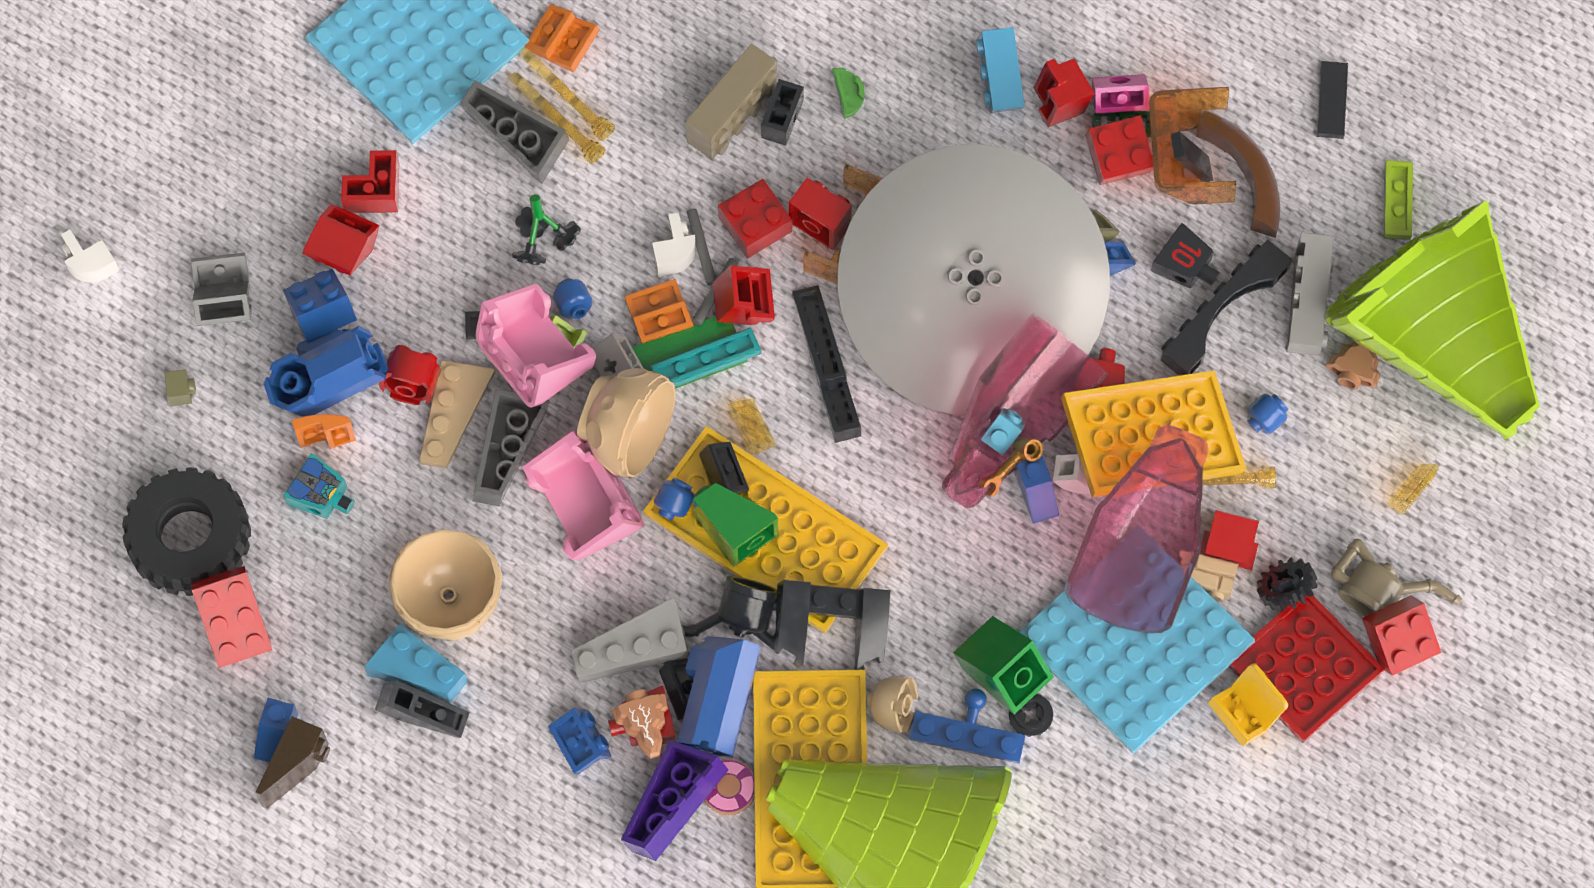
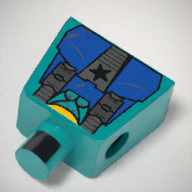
(318, 489)

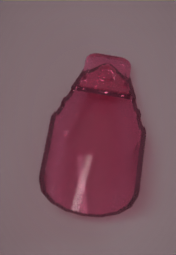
(1026, 378)
(1144, 538)

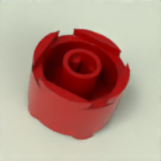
(411, 375)

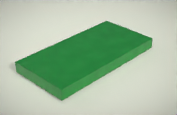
(684, 341)

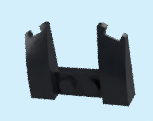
(800, 599)

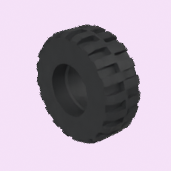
(177, 494)

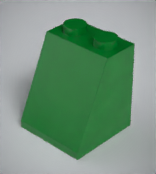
(734, 522)
(1004, 663)

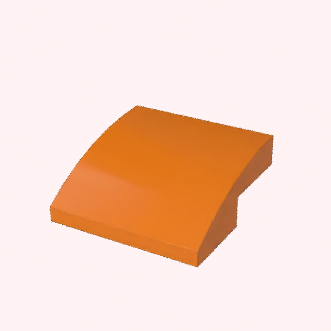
(562, 37)
(658, 311)
(322, 427)

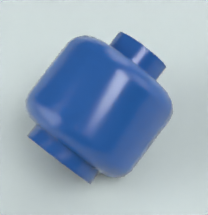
(572, 298)
(1267, 413)
(674, 498)

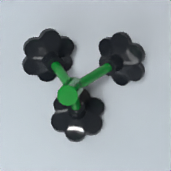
(533, 223)

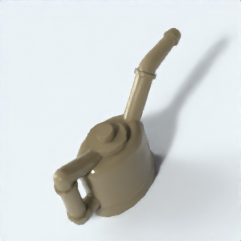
(1376, 584)

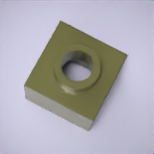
(179, 387)

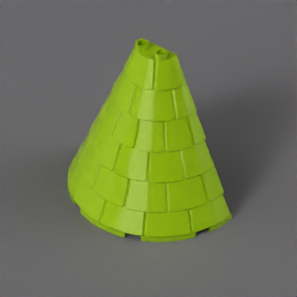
(1447, 320)
(891, 819)

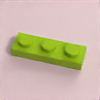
(1398, 200)

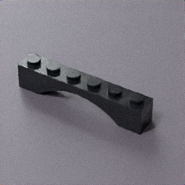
(1261, 271)

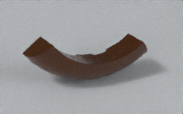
(1252, 164)

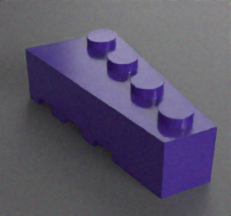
(671, 798)

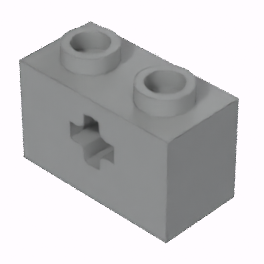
(614, 356)

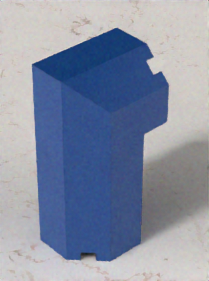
(326, 373)
(719, 693)

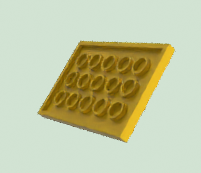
(1119, 421)

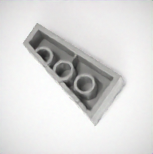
(1309, 294)
(636, 644)

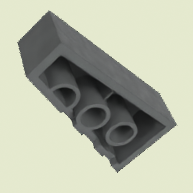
(519, 131)
(506, 444)

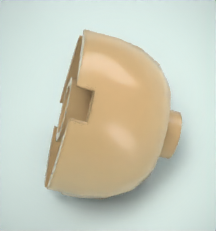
(892, 703)

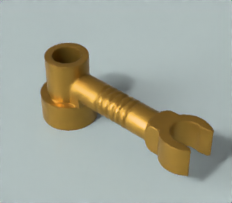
(1023, 449)

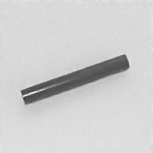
(701, 246)
(709, 300)

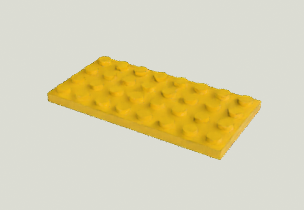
(812, 537)
(800, 719)

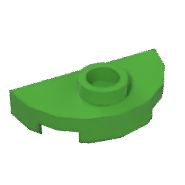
(849, 90)

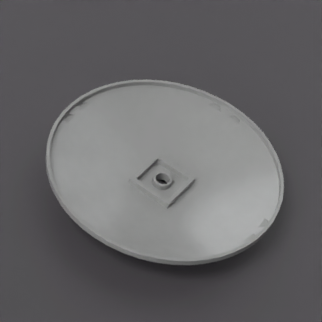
(932, 225)

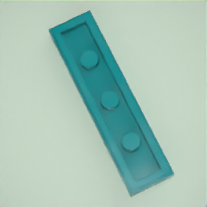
(709, 357)

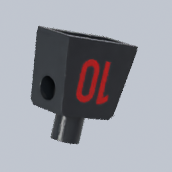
(1185, 259)

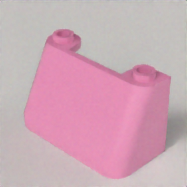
(529, 346)
(584, 496)

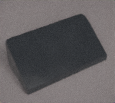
(723, 467)
(677, 685)

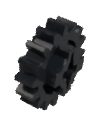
(1287, 584)

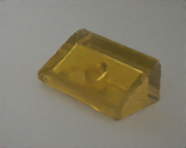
(751, 426)
(1413, 487)

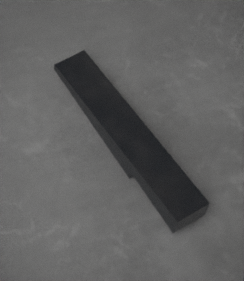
(827, 364)

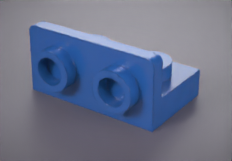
(579, 739)

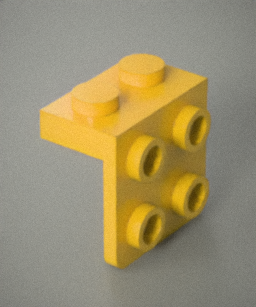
(1249, 705)

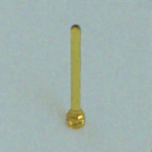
(601, 126)
(591, 150)
(1264, 477)

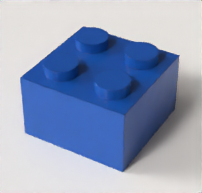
(319, 304)

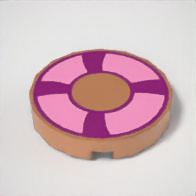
(734, 791)

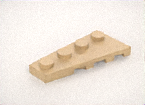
(452, 409)

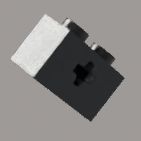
(782, 112)

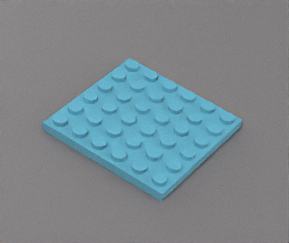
(416, 54)
(1134, 677)

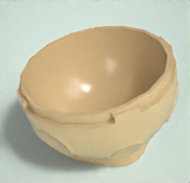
(627, 419)
(442, 565)

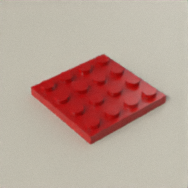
(1310, 664)

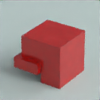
(1062, 91)
(744, 296)
(1231, 539)

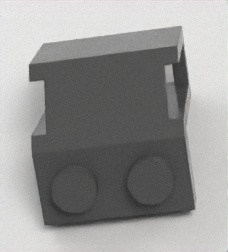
(221, 289)

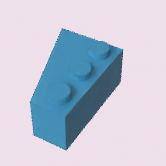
(1000, 70)
(416, 664)

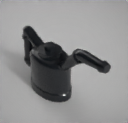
(746, 609)

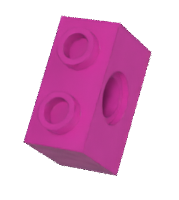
(1120, 93)

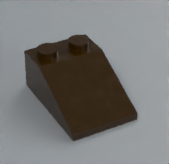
(294, 759)

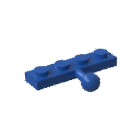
(968, 735)

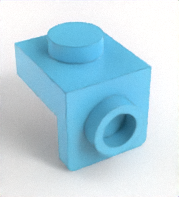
(1003, 430)

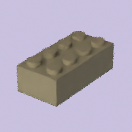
(732, 102)

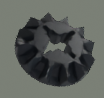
(1043, 713)

